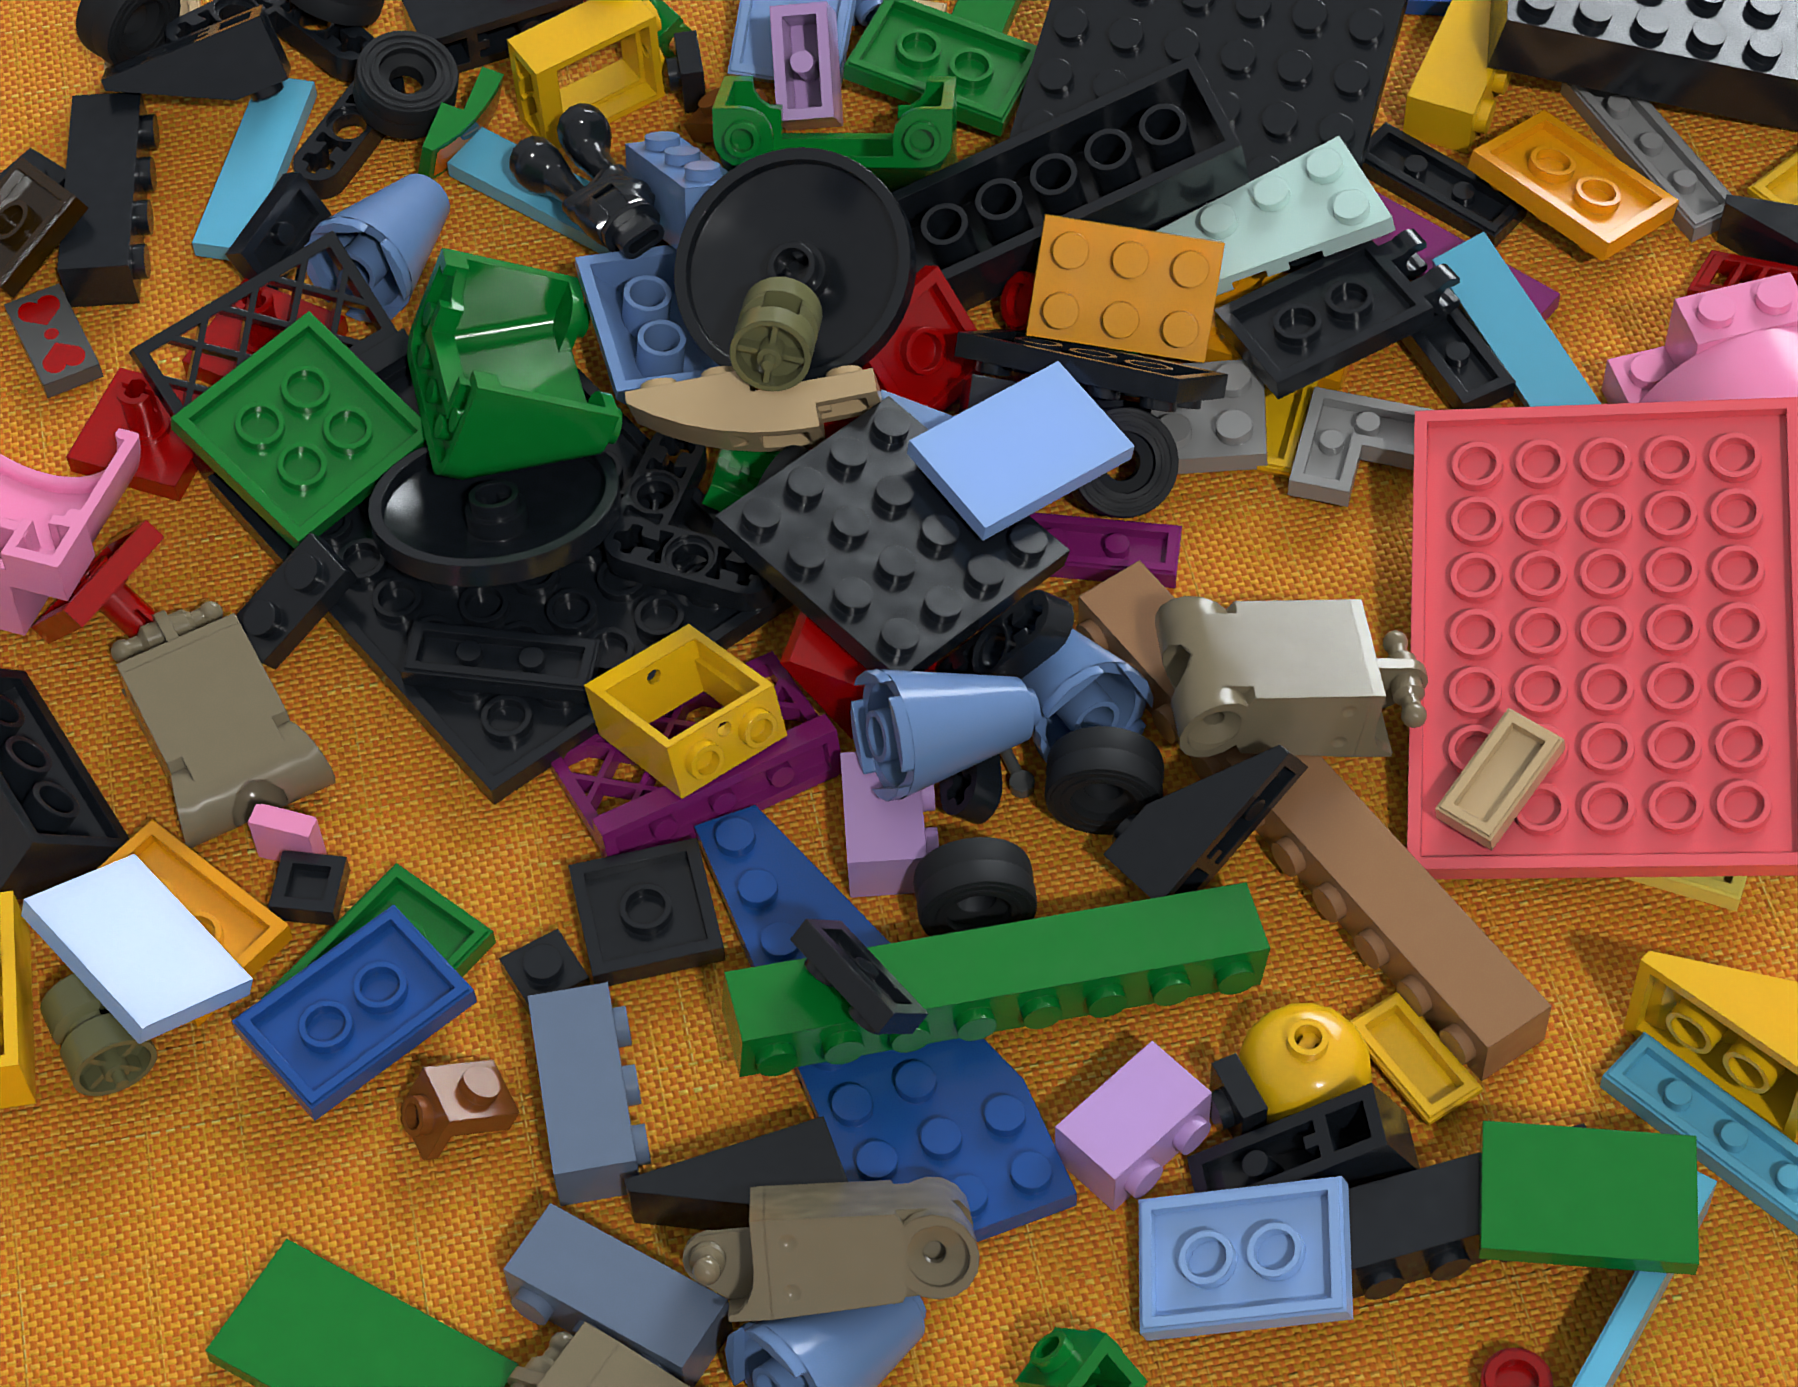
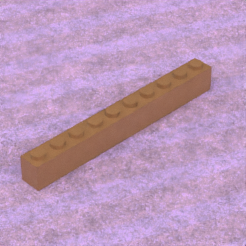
(1351, 866)

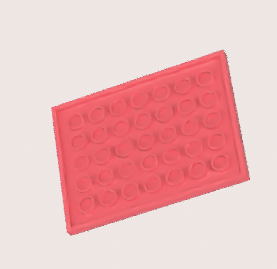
(1636, 600)

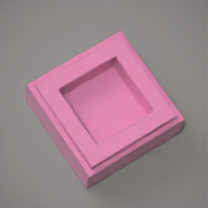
(284, 830)

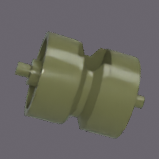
(776, 334)
(94, 1044)

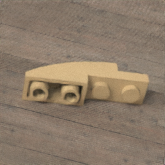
(733, 415)

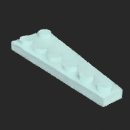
(1290, 213)

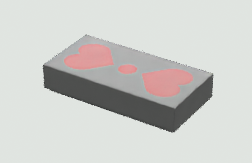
(53, 340)

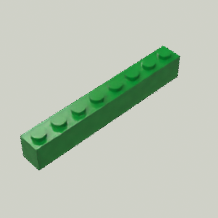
(1007, 978)

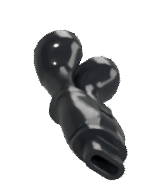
(613, 206)

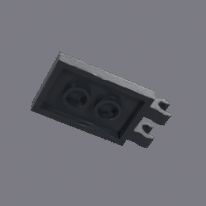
(1336, 311)

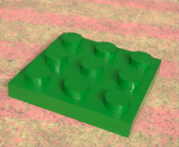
(301, 430)

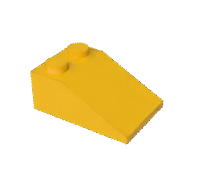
(1727, 1026)

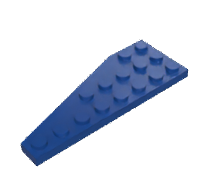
(891, 1113)

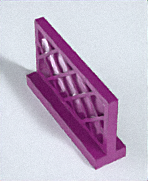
(659, 816)

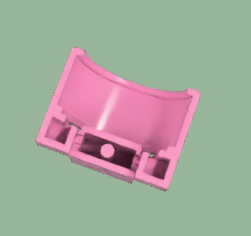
(1718, 348)
(51, 529)

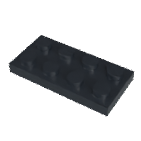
(1102, 370)

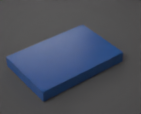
(354, 1012)

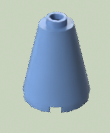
(386, 239)
(1086, 689)
(936, 724)
(826, 1348)

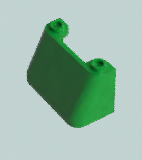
(920, 144)
(501, 370)

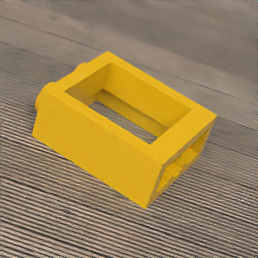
(574, 35)
(685, 667)

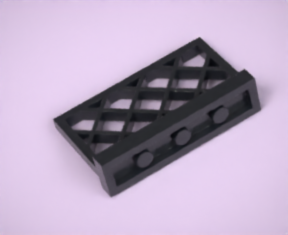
(374, 351)

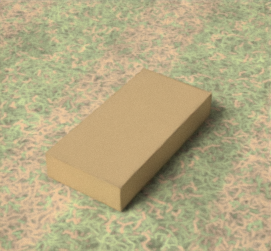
(1500, 778)

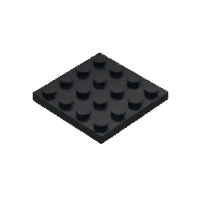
(879, 549)

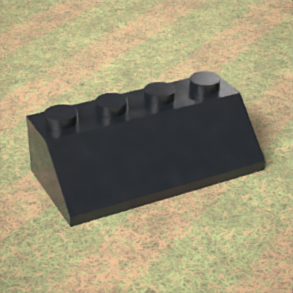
(49, 805)

